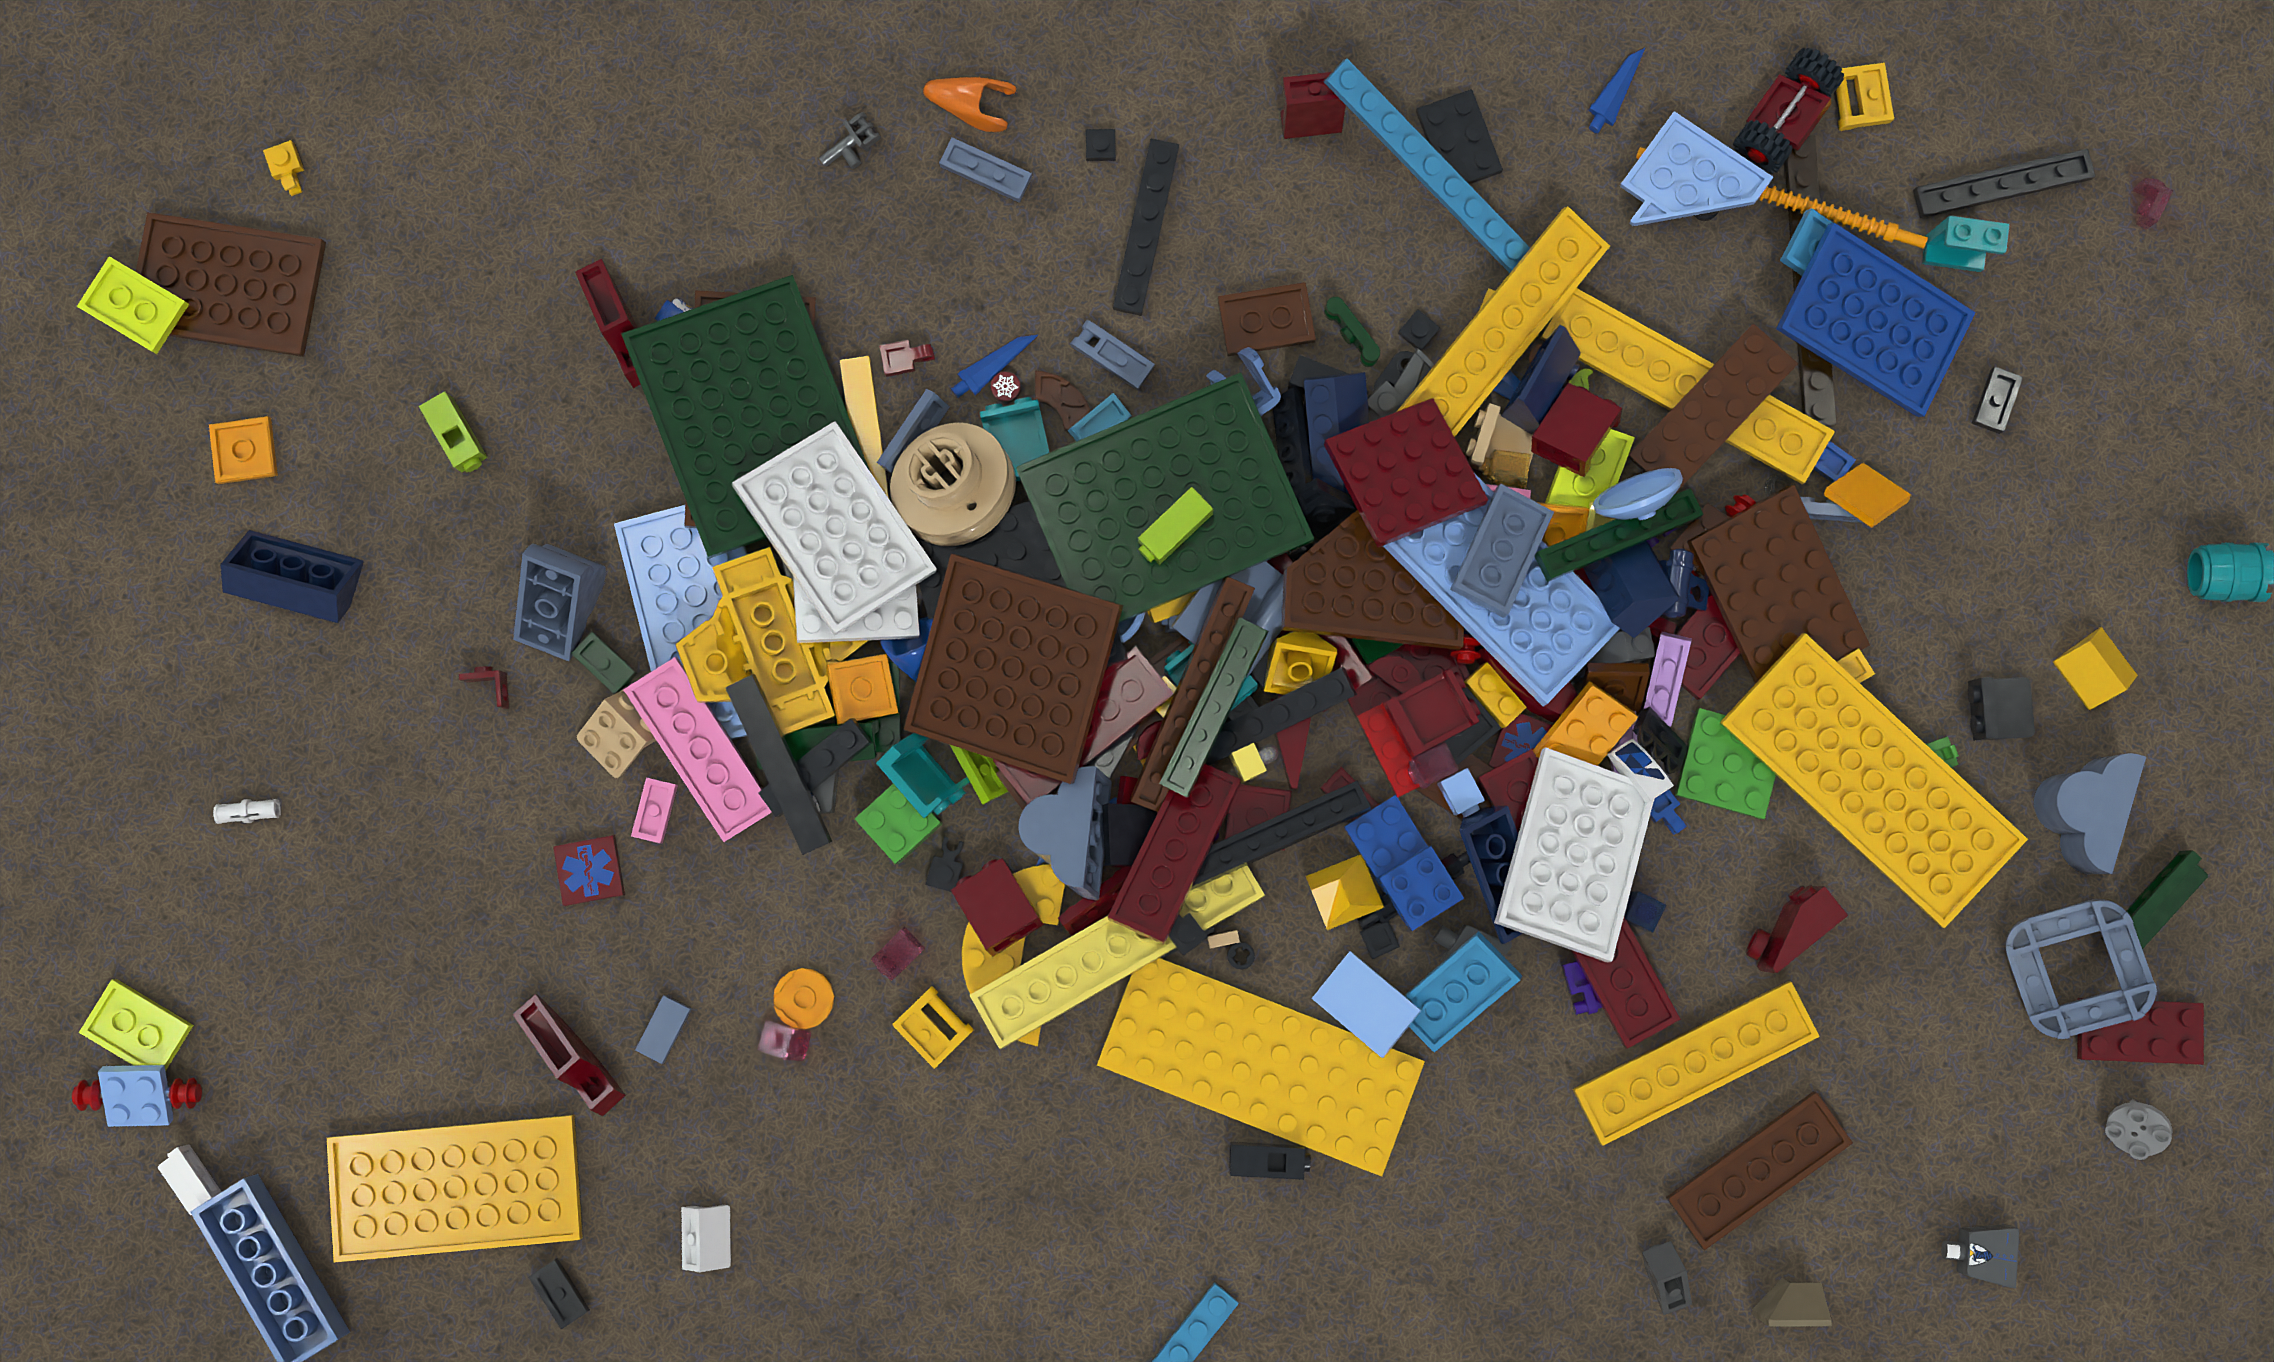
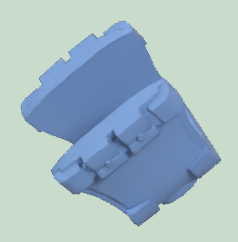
(1269, 395)

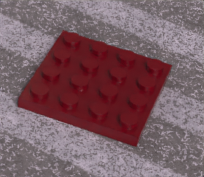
(1405, 472)

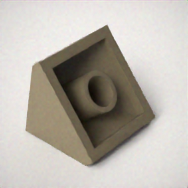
(1793, 1305)

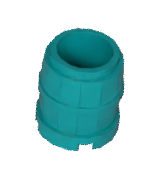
(2231, 572)

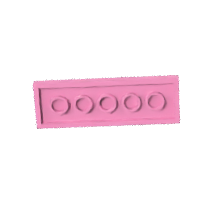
(699, 749)

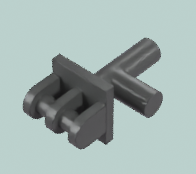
(845, 146)

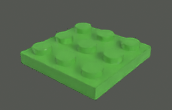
(1722, 770)

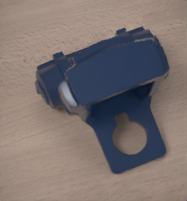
(1679, 572)

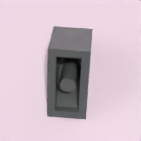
(1626, 649)
(1667, 1277)

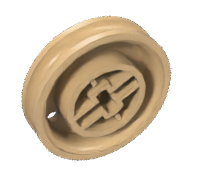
(970, 504)

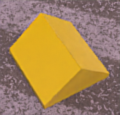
(2096, 669)

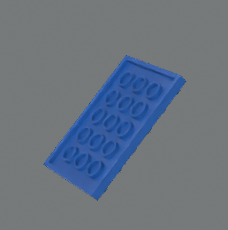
(1875, 320)

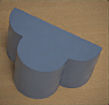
(555, 599)
(2091, 810)
(1069, 830)

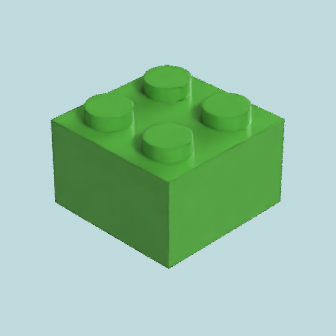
(896, 824)

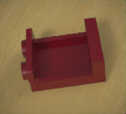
(1310, 107)
(1575, 429)
(1432, 712)
(996, 906)

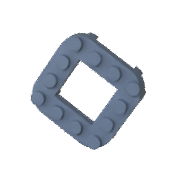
(2093, 1012)

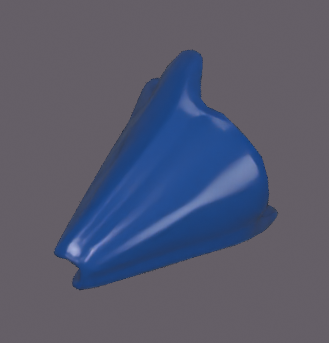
(909, 652)

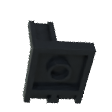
(1320, 502)

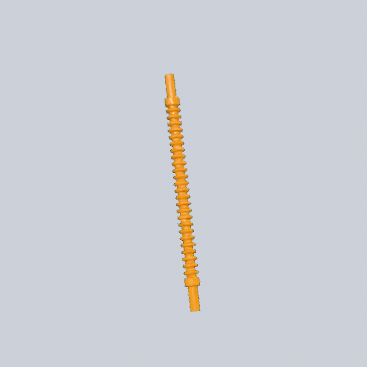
(1889, 232)

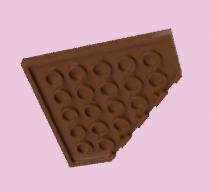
(1362, 593)

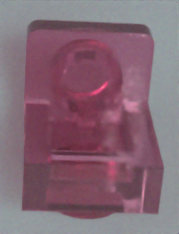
(1432, 766)
(897, 954)
(784, 1041)

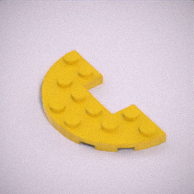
(980, 968)

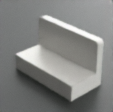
(188, 1177)
(705, 1238)

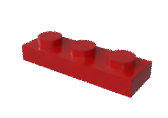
(1388, 748)

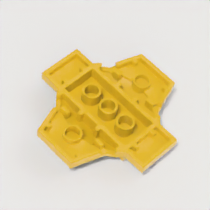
(757, 635)

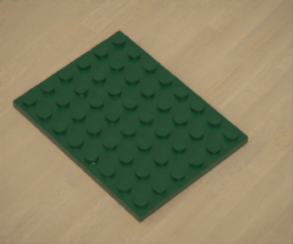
(732, 393)
(1119, 481)

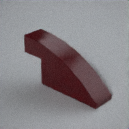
(609, 312)
(1550, 711)
(568, 1055)

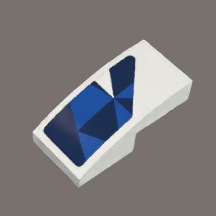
(1641, 769)

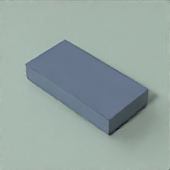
(663, 1029)

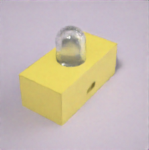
(1251, 762)

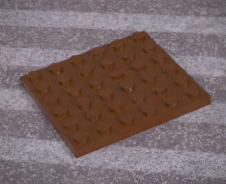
(1013, 668)

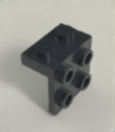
(2001, 708)

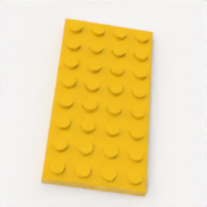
(454, 1188)

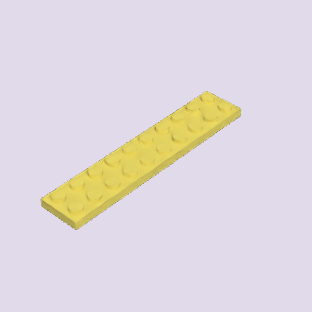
(1095, 961)

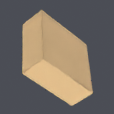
(1223, 939)

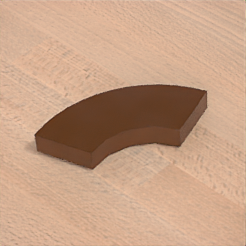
(1061, 396)

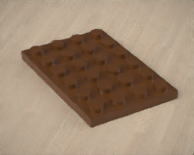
(238, 281)
(1776, 582)

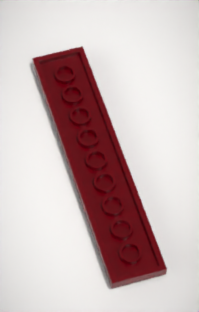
(1628, 984)

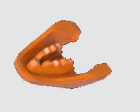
(962, 99)

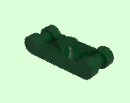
(1352, 330)

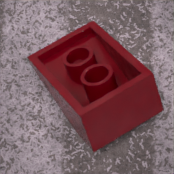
(1799, 925)

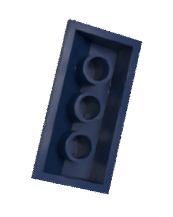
(1333, 407)
(291, 576)
(1490, 844)

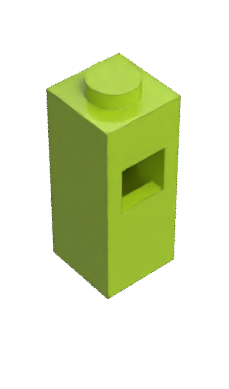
(453, 432)
(1174, 526)

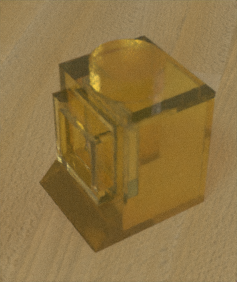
(1507, 468)

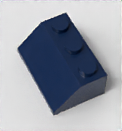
(1543, 380)
(1632, 587)

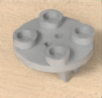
(2131, 1118)

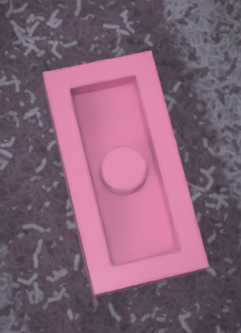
(654, 810)

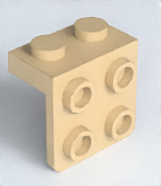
(1497, 434)
(615, 734)

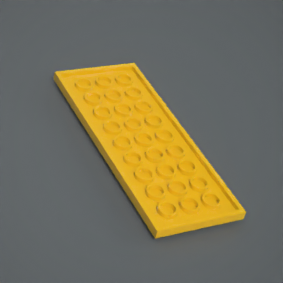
(1873, 780)
(1261, 1064)

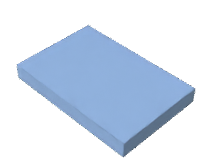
(1366, 1004)

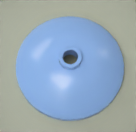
(1639, 495)

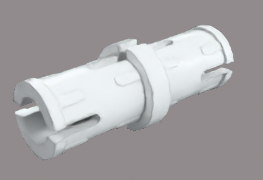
(246, 811)

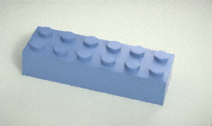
(270, 1271)

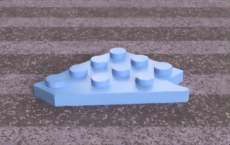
(1690, 175)

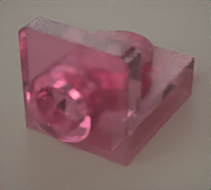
(2153, 205)

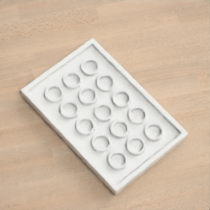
(834, 527)
(1575, 856)

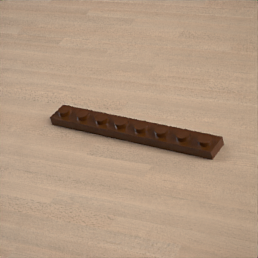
(1222, 618)

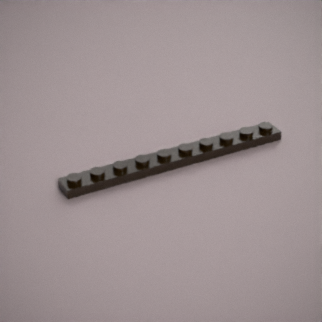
(1815, 372)

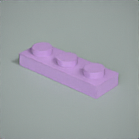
(1667, 675)

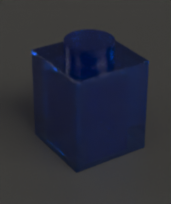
(1643, 911)

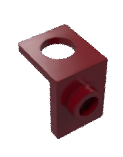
(486, 673)

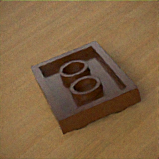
(1266, 318)

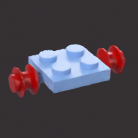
(136, 1095)

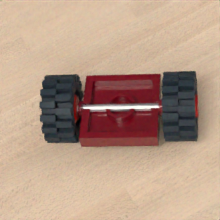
(1789, 110)

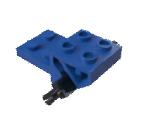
(1404, 866)

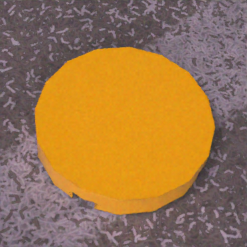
(800, 990)

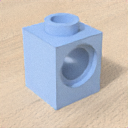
(1461, 793)

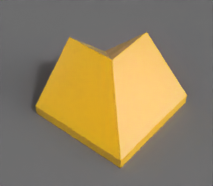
(1297, 661)
(1344, 892)

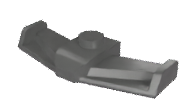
(1388, 399)

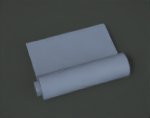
(1263, 608)

